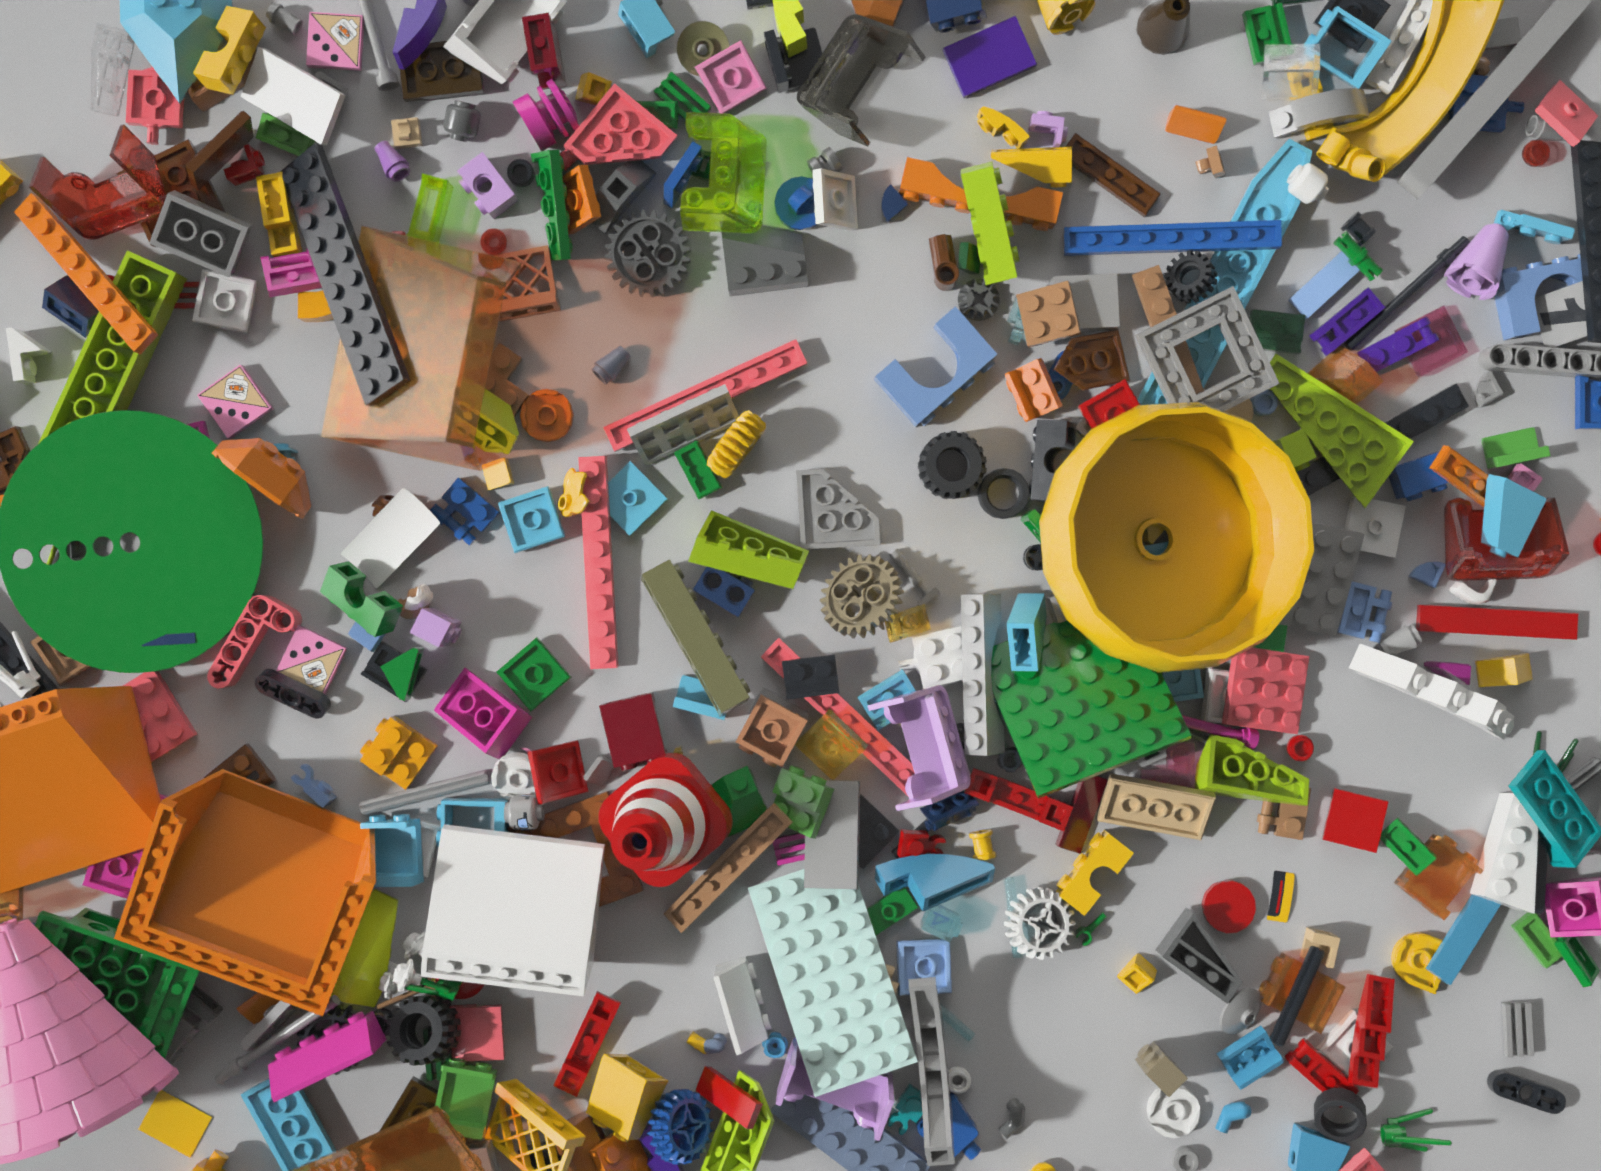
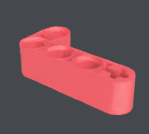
(247, 644)

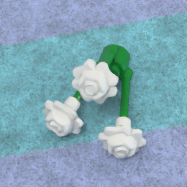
(401, 977)

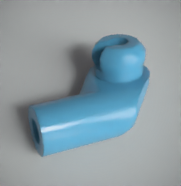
(1232, 1112)

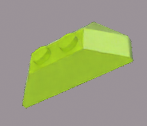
(496, 426)
(734, 1145)

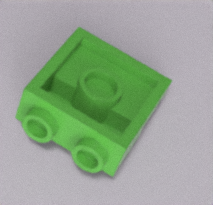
(802, 799)

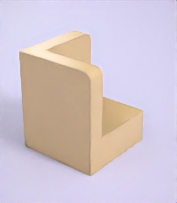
(1324, 940)

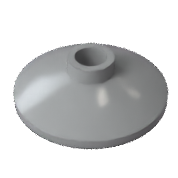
(1240, 1011)

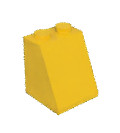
(624, 1095)

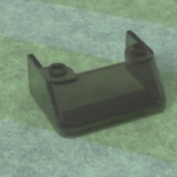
(846, 67)

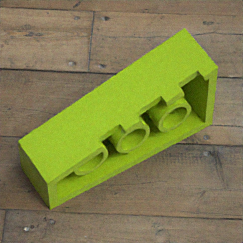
(989, 222)
(747, 551)

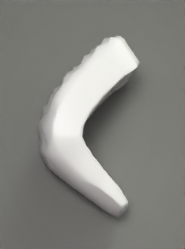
(1470, 596)

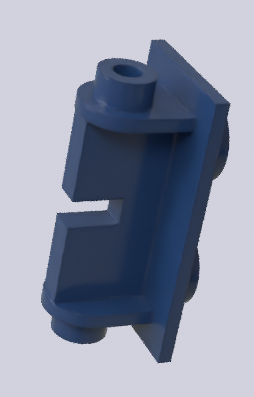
(955, 806)

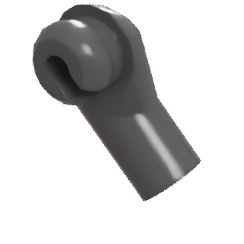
(1016, 1120)

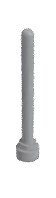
(386, 78)

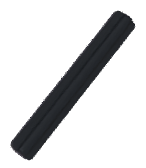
(1297, 995)

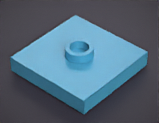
(633, 498)
(531, 519)

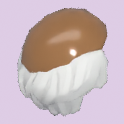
(416, 600)

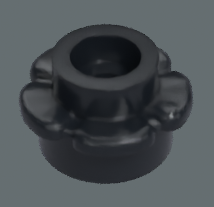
(1011, 766)

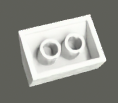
(741, 1004)

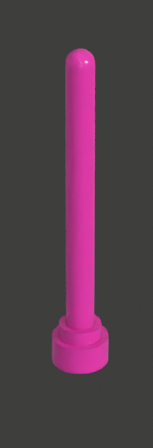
(1246, 735)

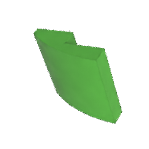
(282, 135)

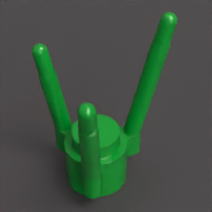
(1395, 1135)

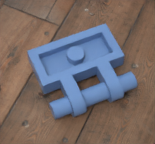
(1358, 610)

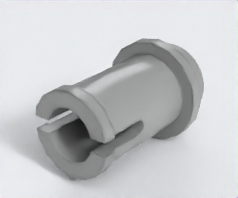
(283, 18)

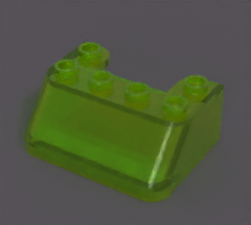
(736, 176)

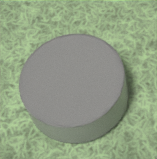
(1185, 1159)

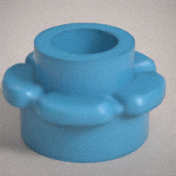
(775, 1052)

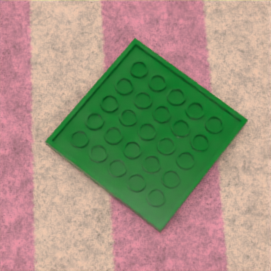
(1082, 710)

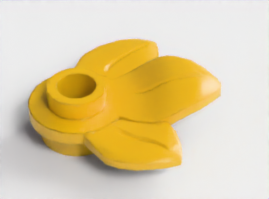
(573, 499)

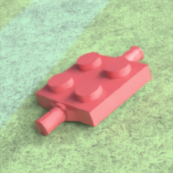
(151, 104)

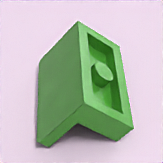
(1512, 448)

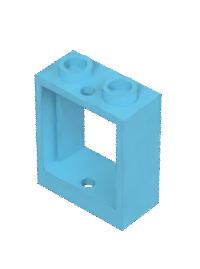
(1370, 59)
(445, 811)

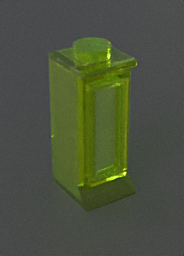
(430, 208)

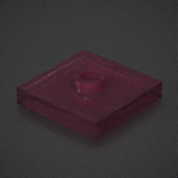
(1440, 352)

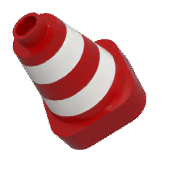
(675, 814)

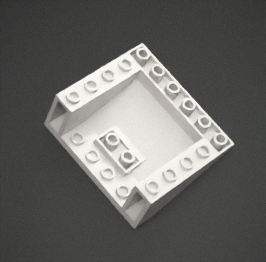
(513, 910)

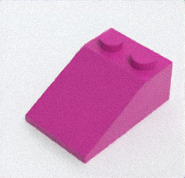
(482, 714)

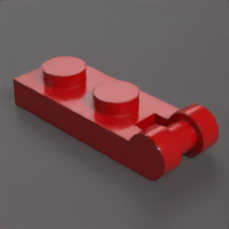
(1318, 1068)

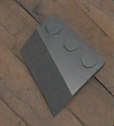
(764, 261)

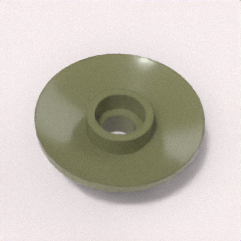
(699, 34)

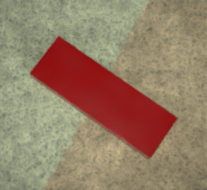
(729, 1097)

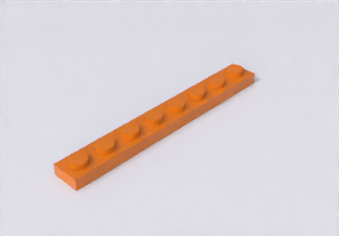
(86, 274)

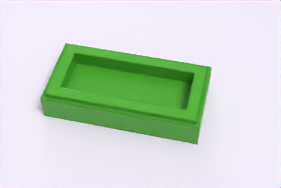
(1537, 938)

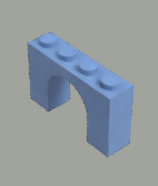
(1517, 293)
(972, 356)

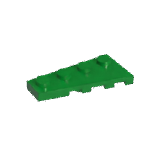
(553, 202)

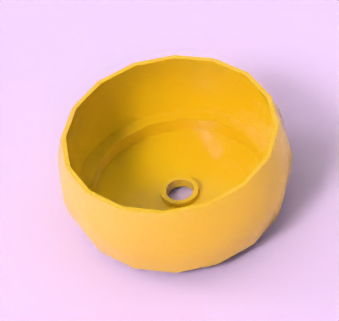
(1231, 524)

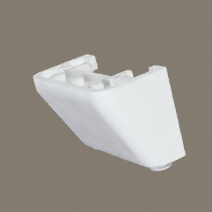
(494, 35)

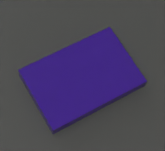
(989, 57)

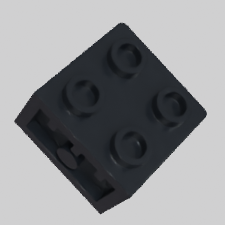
(792, 71)

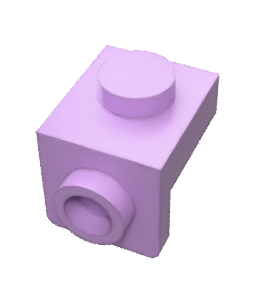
(1047, 123)

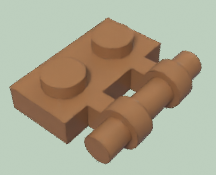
(1288, 822)

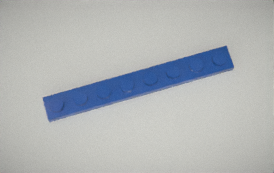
(1172, 237)

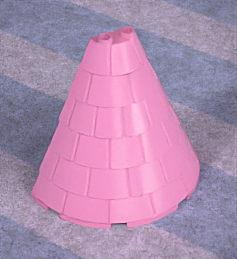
(63, 1050)

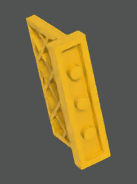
(539, 1117)

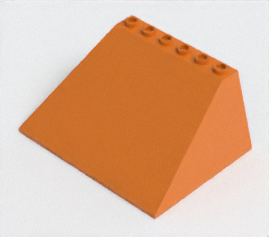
(72, 783)
(252, 888)

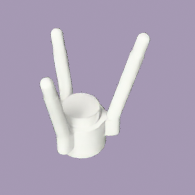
(21, 683)

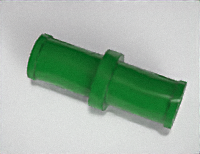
(1358, 256)

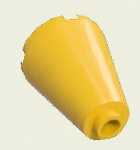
(1062, 13)

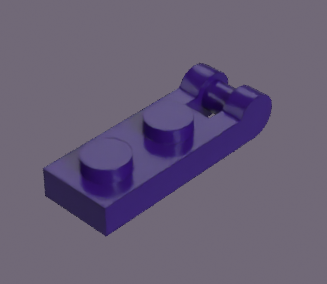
(1347, 320)
(1398, 345)

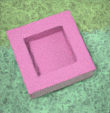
(1525, 477)

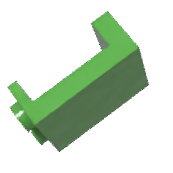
(467, 1095)

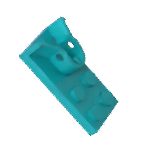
(1556, 811)

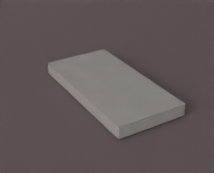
(834, 854)

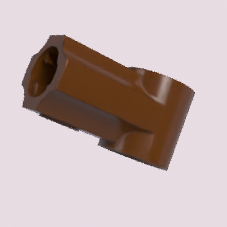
(943, 260)

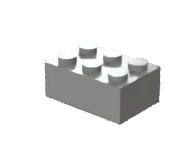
(200, 233)

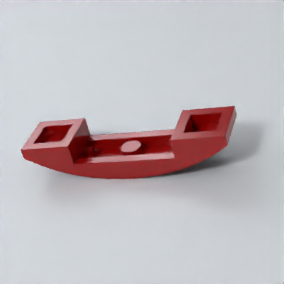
(1018, 799)
(587, 1043)

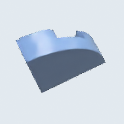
(1428, 573)

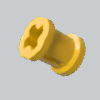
(982, 844)

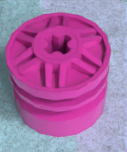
(547, 114)

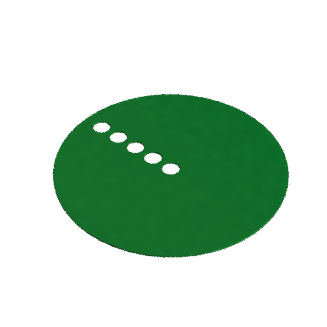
(142, 478)

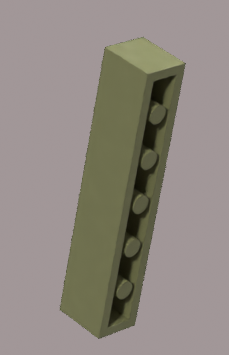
(695, 637)

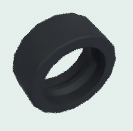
(1022, 500)
(1337, 1131)

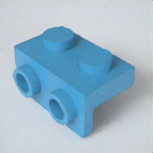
(1250, 1057)

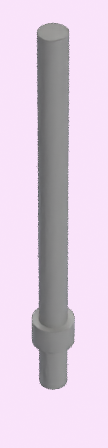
(241, 1064)

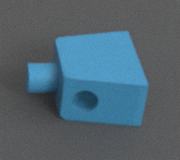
(1314, 1151)

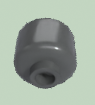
(461, 120)

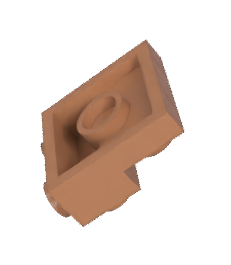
(771, 731)

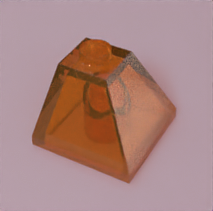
(1347, 374)

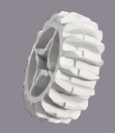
(1037, 933)

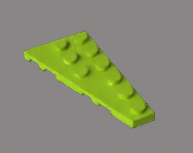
(1348, 437)

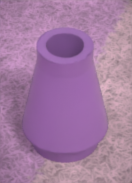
(392, 162)

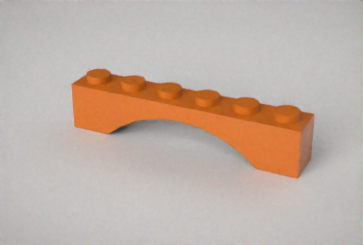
(926, 182)

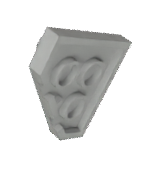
(832, 514)

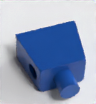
(963, 1127)

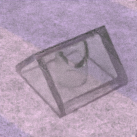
(1290, 71)

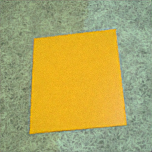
(175, 1123)

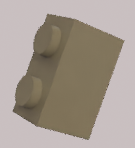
(1160, 1068)

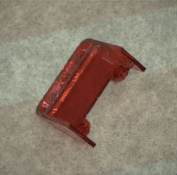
(112, 203)

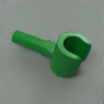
(1090, 928)

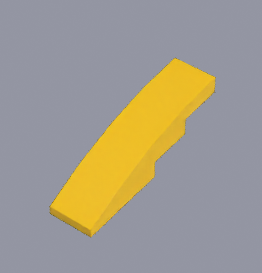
(278, 215)

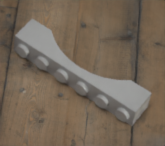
(981, 719)

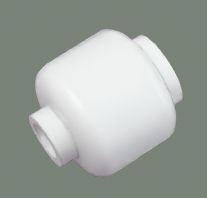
(1308, 183)

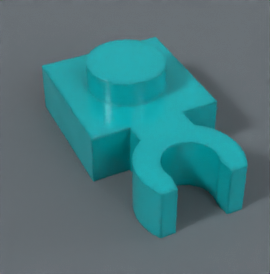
(909, 1107)

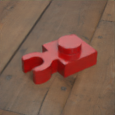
(918, 843)

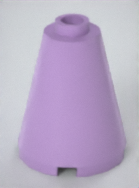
(1480, 264)

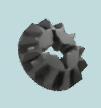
(979, 311)

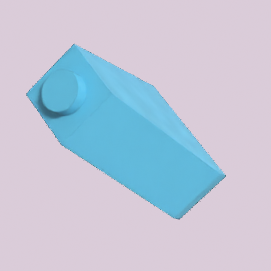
(1508, 515)
(1026, 631)

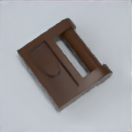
(244, 763)

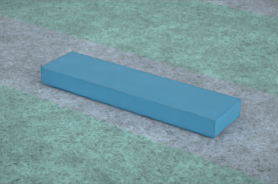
(1462, 938)

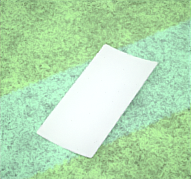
(391, 537)

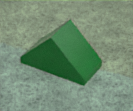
(403, 672)

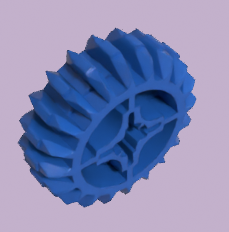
(680, 1126)

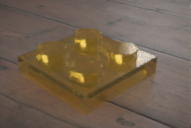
(831, 744)

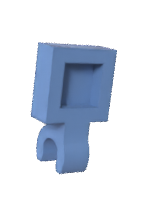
(318, 790)

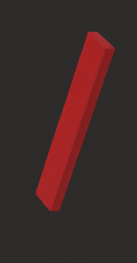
(1497, 622)

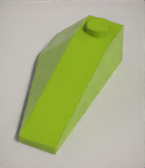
(1242, 773)

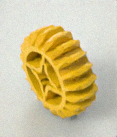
(736, 444)

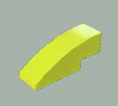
(788, 17)

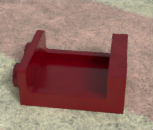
(544, 49)
(632, 730)

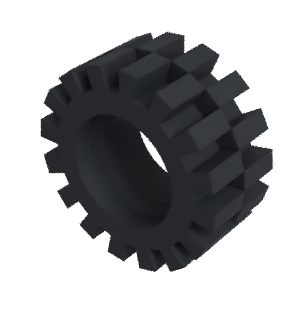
(1183, 266)

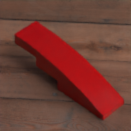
(1370, 1031)

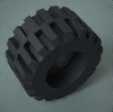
(971, 452)
(403, 1033)

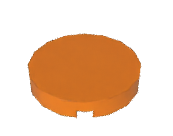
(547, 415)

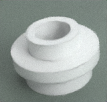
(964, 1085)

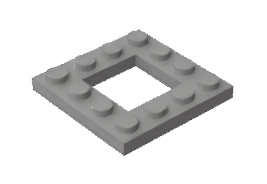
(1228, 312)

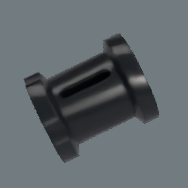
(1358, 229)

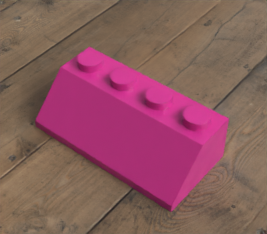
(325, 1054)

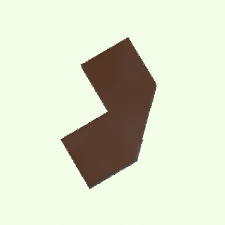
(12, 452)

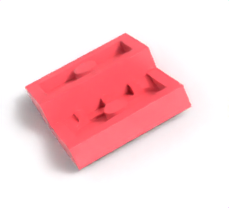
(480, 1033)

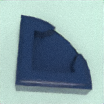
(892, 203)

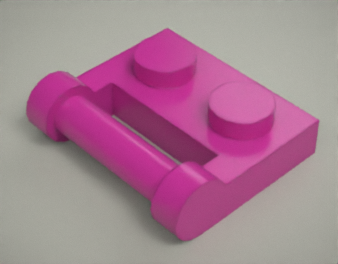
(289, 274)

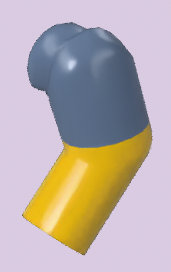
(707, 1046)

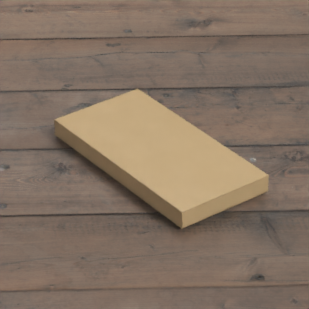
(1156, 806)

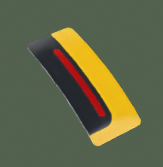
(1281, 896)

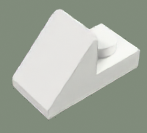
(21, 351)

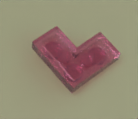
(1179, 767)

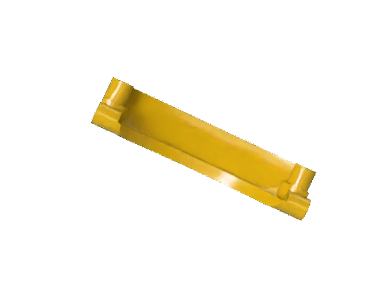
(1437, 77)

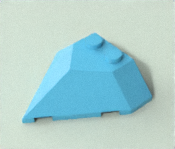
(174, 35)

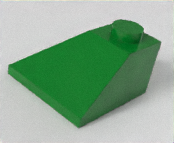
(742, 797)

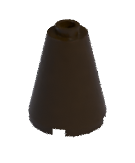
(1164, 25)

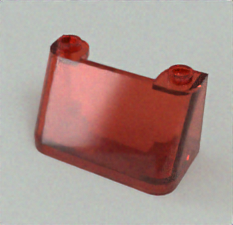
(1471, 560)

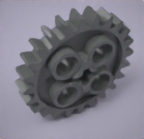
(628, 266)

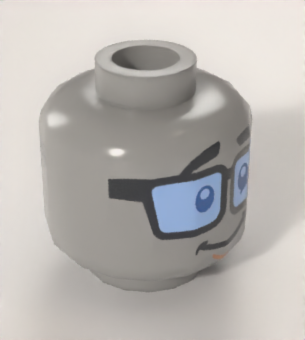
(524, 812)

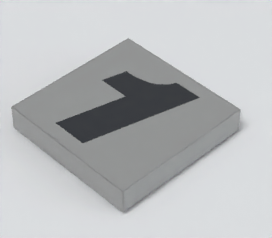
(1562, 315)

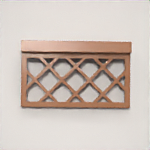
(537, 302)

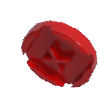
(1228, 906)

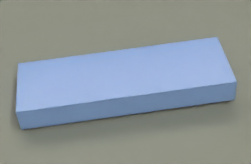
(1323, 285)

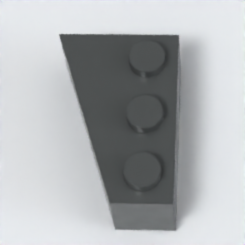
(1197, 956)

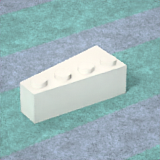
(1509, 857)

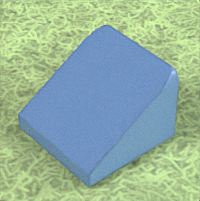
(361, 636)

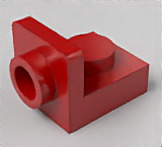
(244, 171)

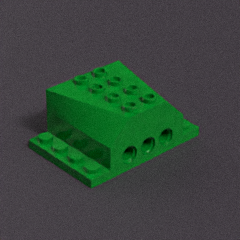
(135, 982)

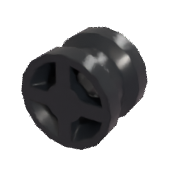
(1037, 557)

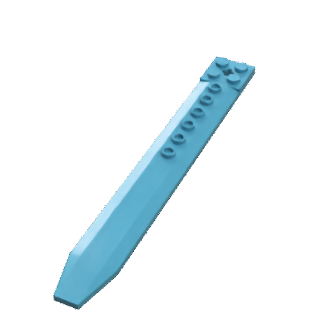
(1264, 200)

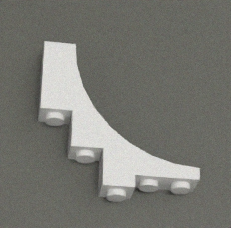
(1436, 690)

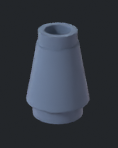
(610, 365)

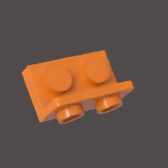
(1033, 390)

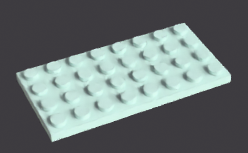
(832, 982)

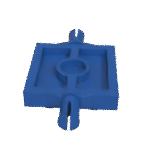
(1497, 121)

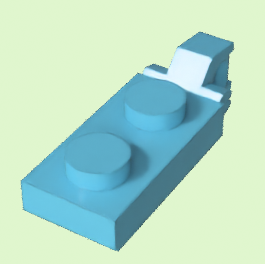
(1532, 226)

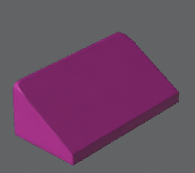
(1453, 671)

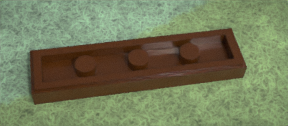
(1112, 176)

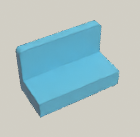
(645, 24)
(693, 698)

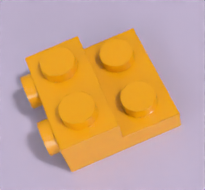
(397, 751)

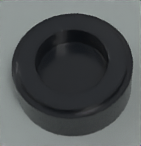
(520, 173)

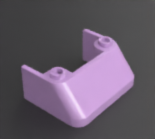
(931, 743)
(868, 1099)

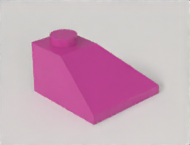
(1574, 907)

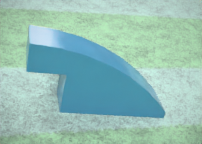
(933, 877)

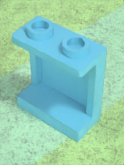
(397, 850)

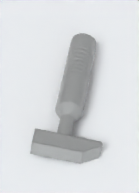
(913, 576)

